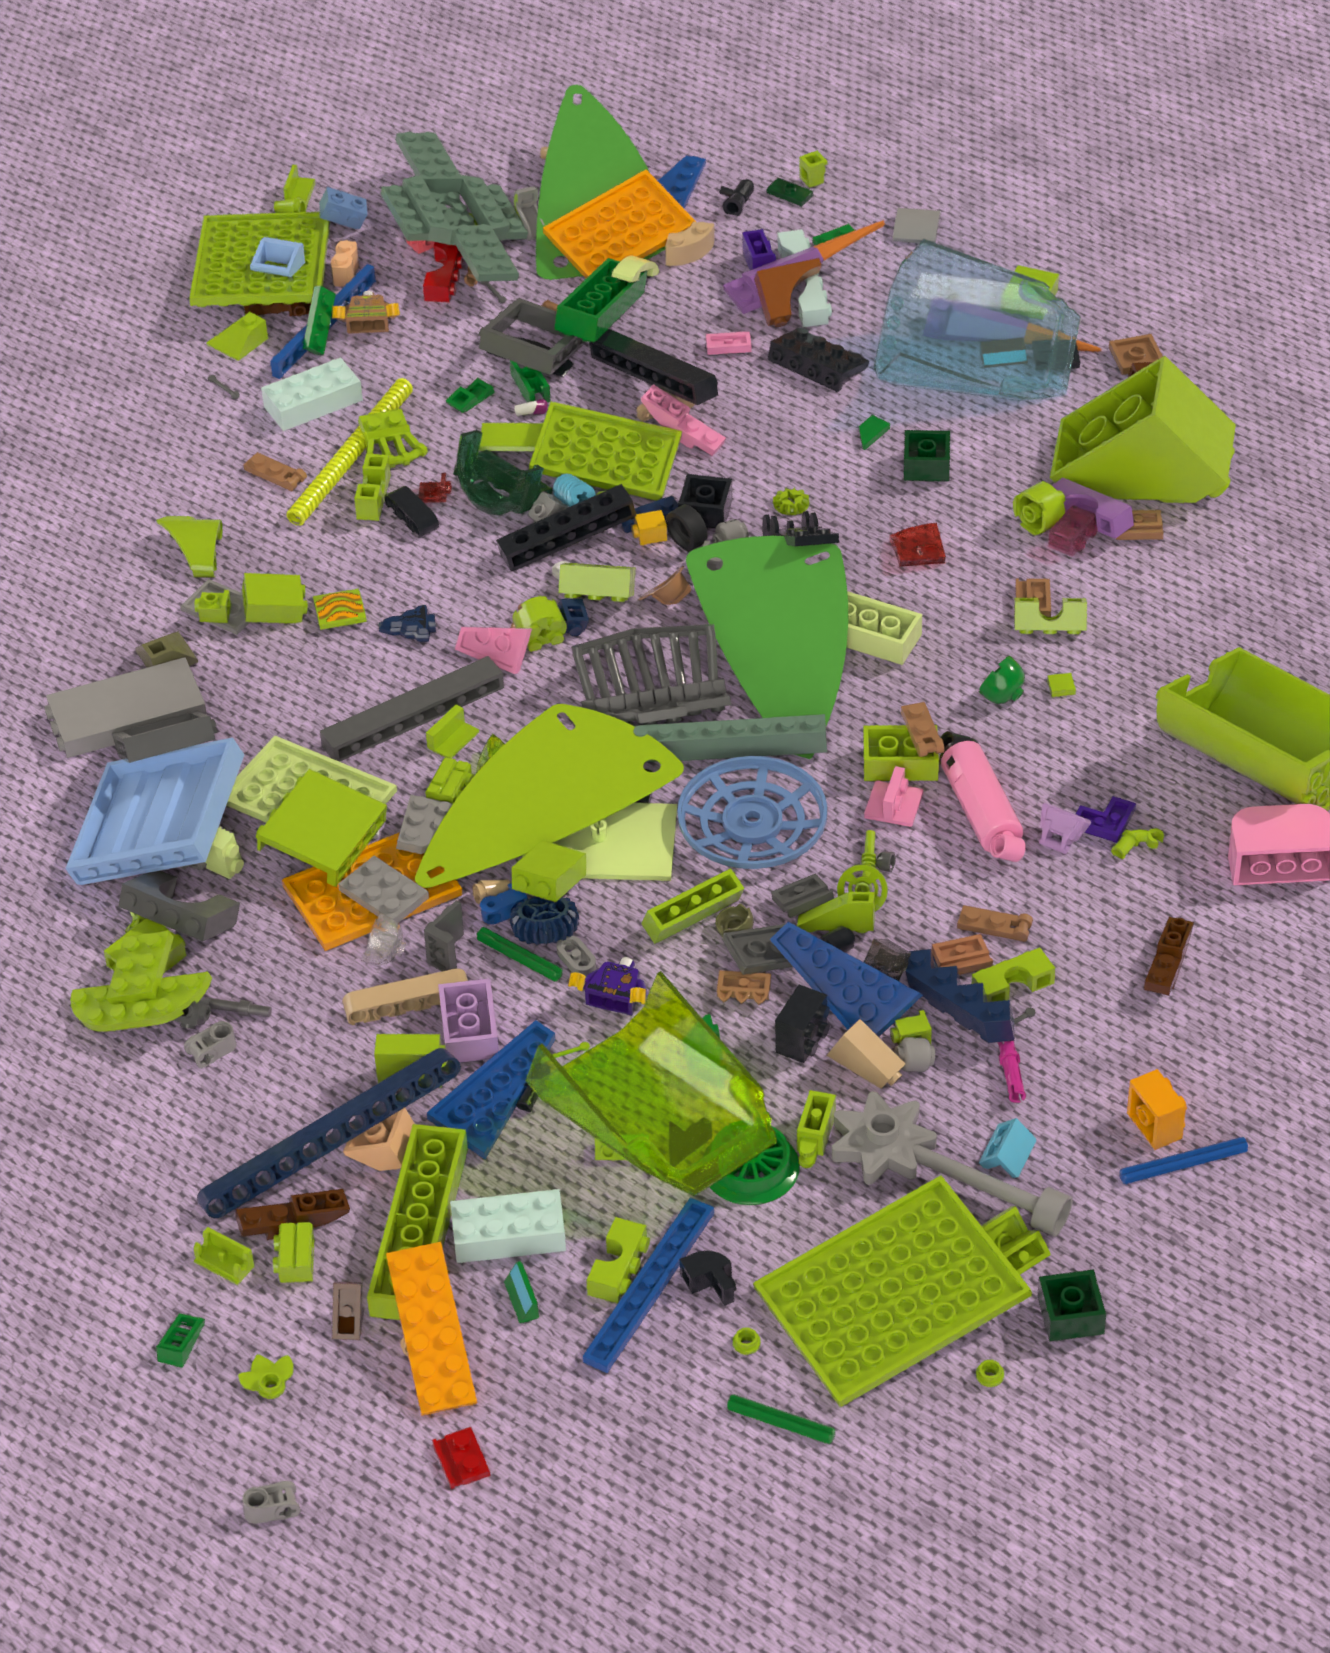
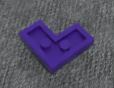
(1112, 821)

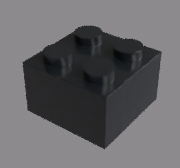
(709, 497)
(802, 1024)

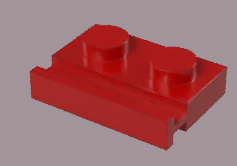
(461, 1458)

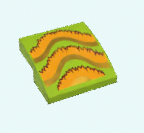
(339, 609)

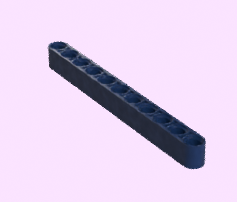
(316, 1133)

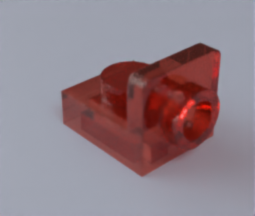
(435, 490)

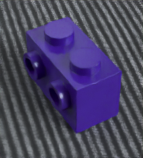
(756, 249)

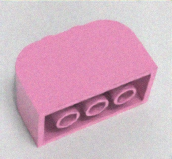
(1280, 844)

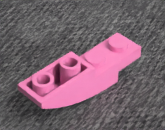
(675, 415)

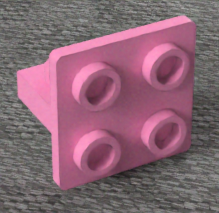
(894, 801)

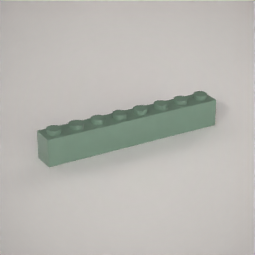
(740, 737)

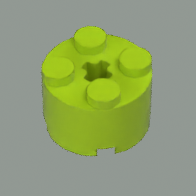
(1039, 507)
(544, 620)

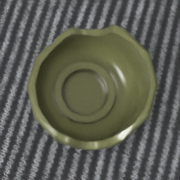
(735, 918)

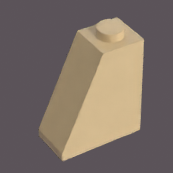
(867, 1056)

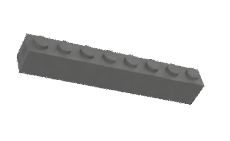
(411, 709)

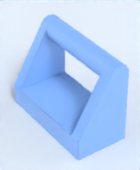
(280, 252)

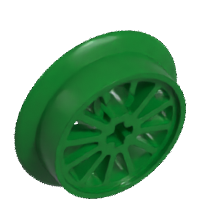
(766, 1188)

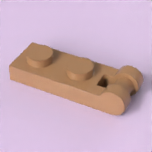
(275, 471)
(922, 729)
(995, 923)

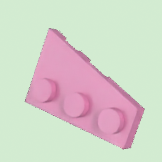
(502, 645)

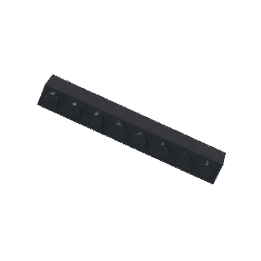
(654, 367)

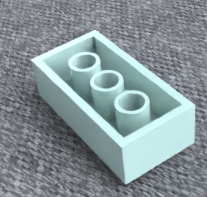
(312, 394)
(508, 1226)

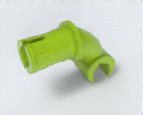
(1134, 837)

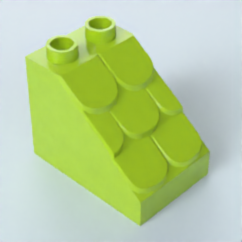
(1148, 440)

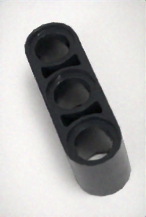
(412, 510)

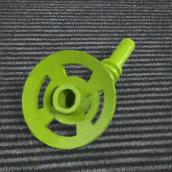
(869, 874)

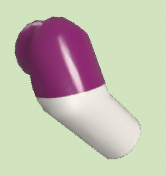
(536, 407)

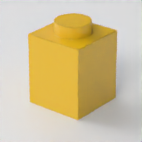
(650, 527)

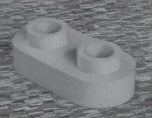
(579, 959)

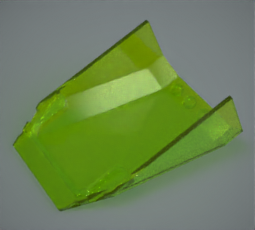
(662, 1095)

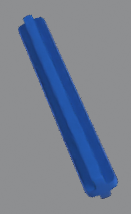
(1183, 1160)

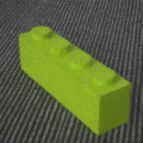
(692, 906)

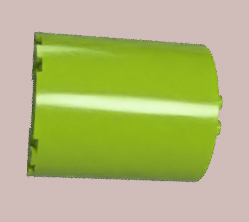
(1255, 724)

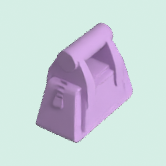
(1062, 823)

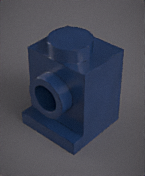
(575, 620)

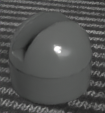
(884, 861)

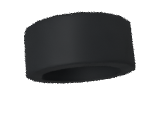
(686, 527)

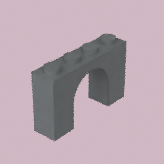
(152, 898)

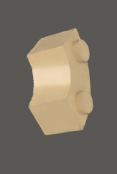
(689, 244)

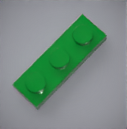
(319, 320)

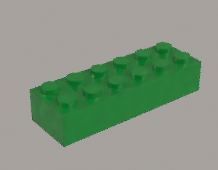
(597, 303)

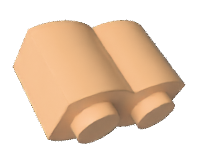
(344, 263)

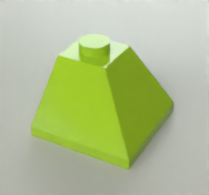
(241, 336)

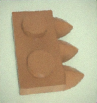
(743, 987)

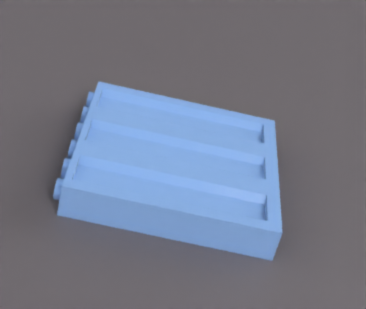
(155, 812)

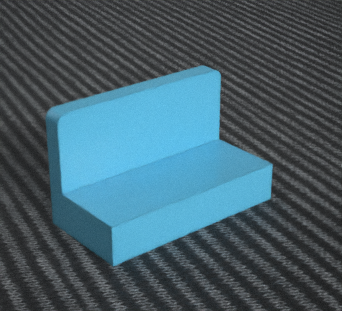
(1009, 1147)

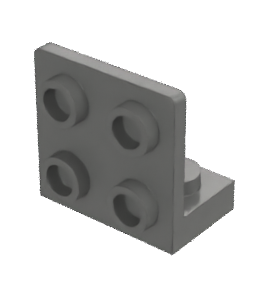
(441, 937)

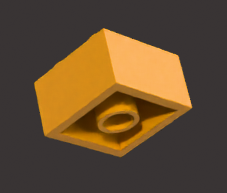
(1156, 1109)

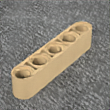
(398, 996)

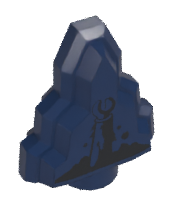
(412, 624)

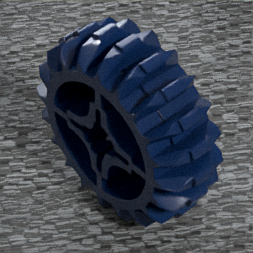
(544, 920)

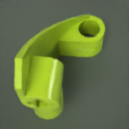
(196, 540)

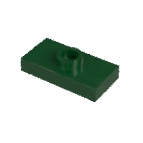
(789, 192)

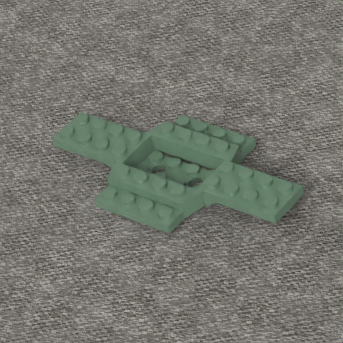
(423, 213)

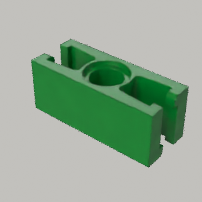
(530, 382)

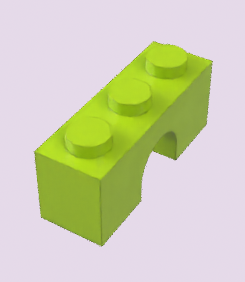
(370, 494)
(1070, 618)
(1029, 968)
(612, 1278)

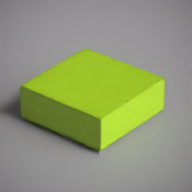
(1061, 684)

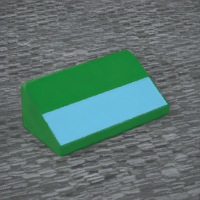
(521, 1294)

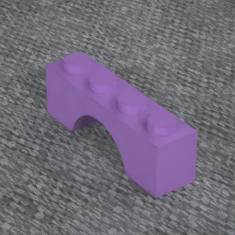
(1111, 515)

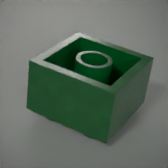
(926, 455)
(1071, 1305)

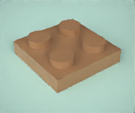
(1134, 350)

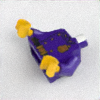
(612, 986)

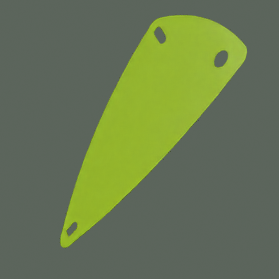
(545, 789)

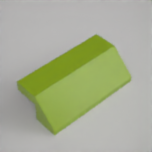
(509, 436)
(1018, 1244)

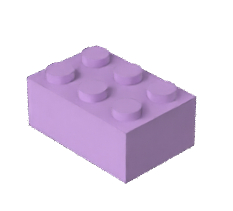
(469, 1019)

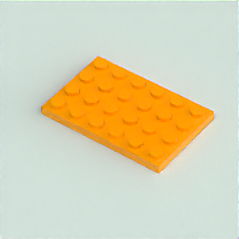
(619, 224)
(338, 918)

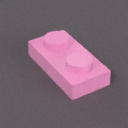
(728, 343)

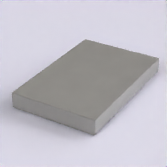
(236, 619)

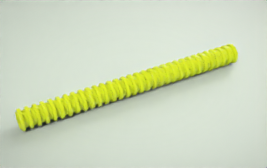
(344, 457)

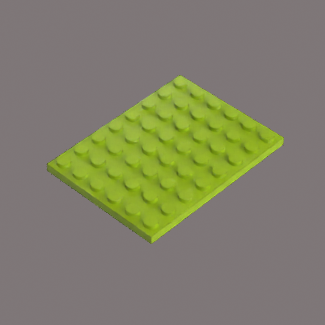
(229, 245)
(891, 1290)

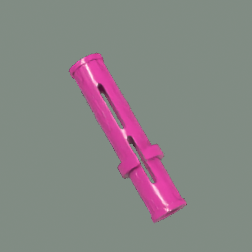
(1010, 1062)

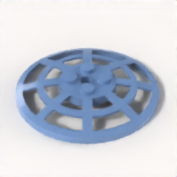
(752, 806)

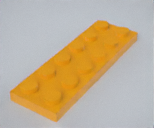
(431, 1328)

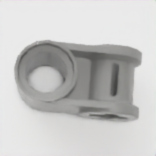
(211, 1044)
(270, 1502)

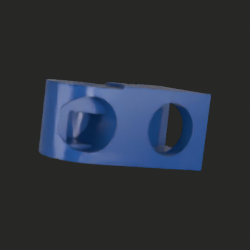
(498, 908)

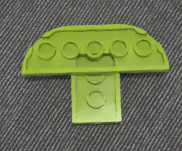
(137, 990)

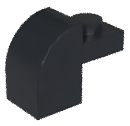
(707, 1270)

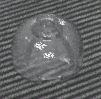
(384, 942)

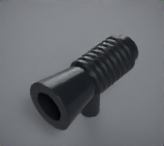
(737, 197)

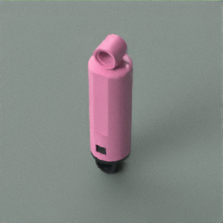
(982, 797)

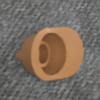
(671, 590)

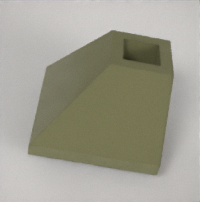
(165, 650)

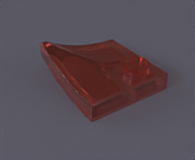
(918, 545)

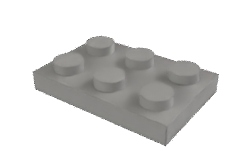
(383, 890)

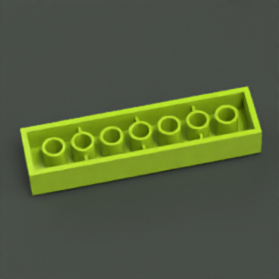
(419, 1205)

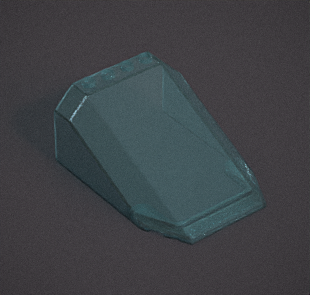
(974, 329)

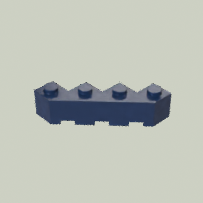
(963, 1002)

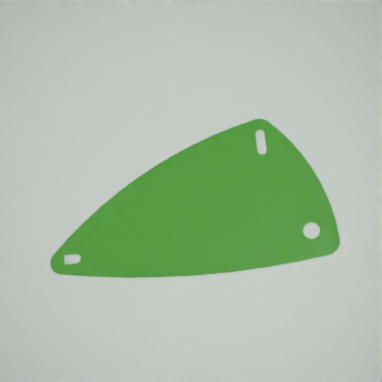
(583, 160)
(777, 620)

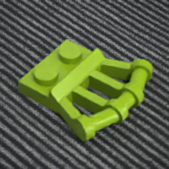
(387, 427)

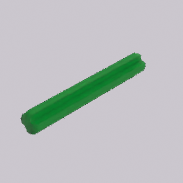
(519, 954)
(781, 1419)

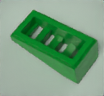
(175, 1354)

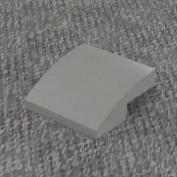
(916, 225)

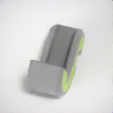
(527, 209)

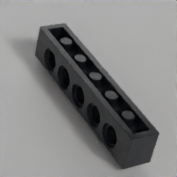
(566, 528)

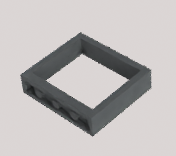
(522, 352)
(164, 736)

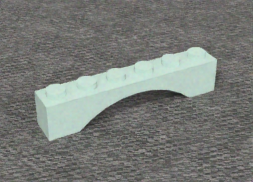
(813, 302)

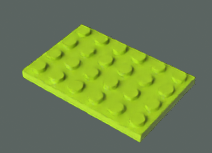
(606, 450)

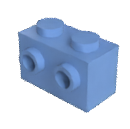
(343, 208)

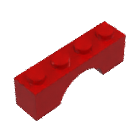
(440, 283)

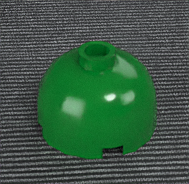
(1004, 683)

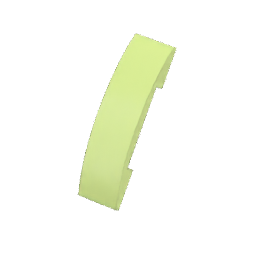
(631, 266)

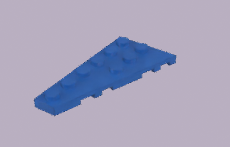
(683, 178)
(851, 985)
(491, 1093)

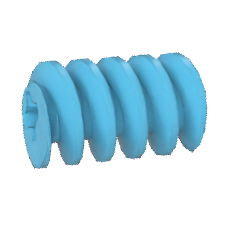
(572, 489)

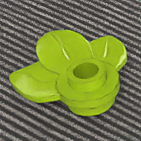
(267, 1373)

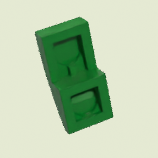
(467, 398)

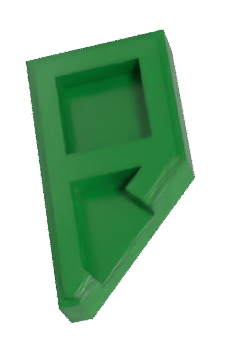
(872, 430)

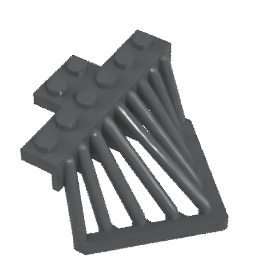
(653, 704)

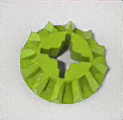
(786, 507)

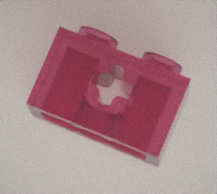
(1073, 531)

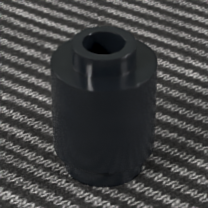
(841, 938)

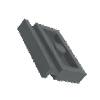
(802, 895)

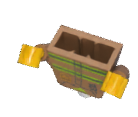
(366, 313)

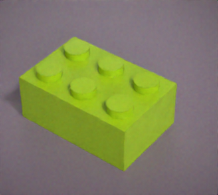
(597, 581)
(890, 747)

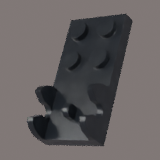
(808, 534)

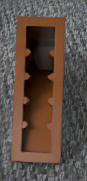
(777, 285)

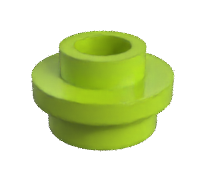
(746, 1334)
(990, 1366)

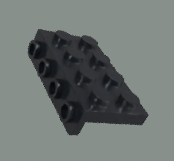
(816, 358)

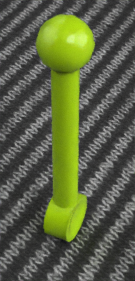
(584, 1046)

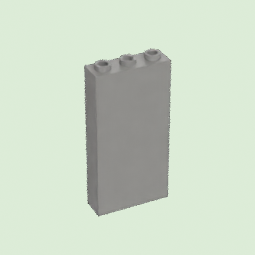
(92, 712)

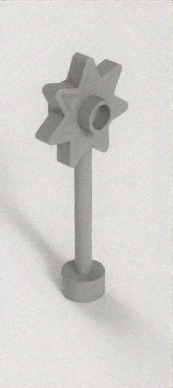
(891, 1140)

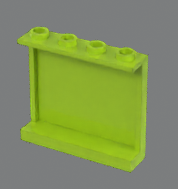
(323, 824)

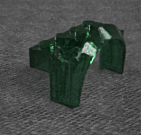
(472, 465)

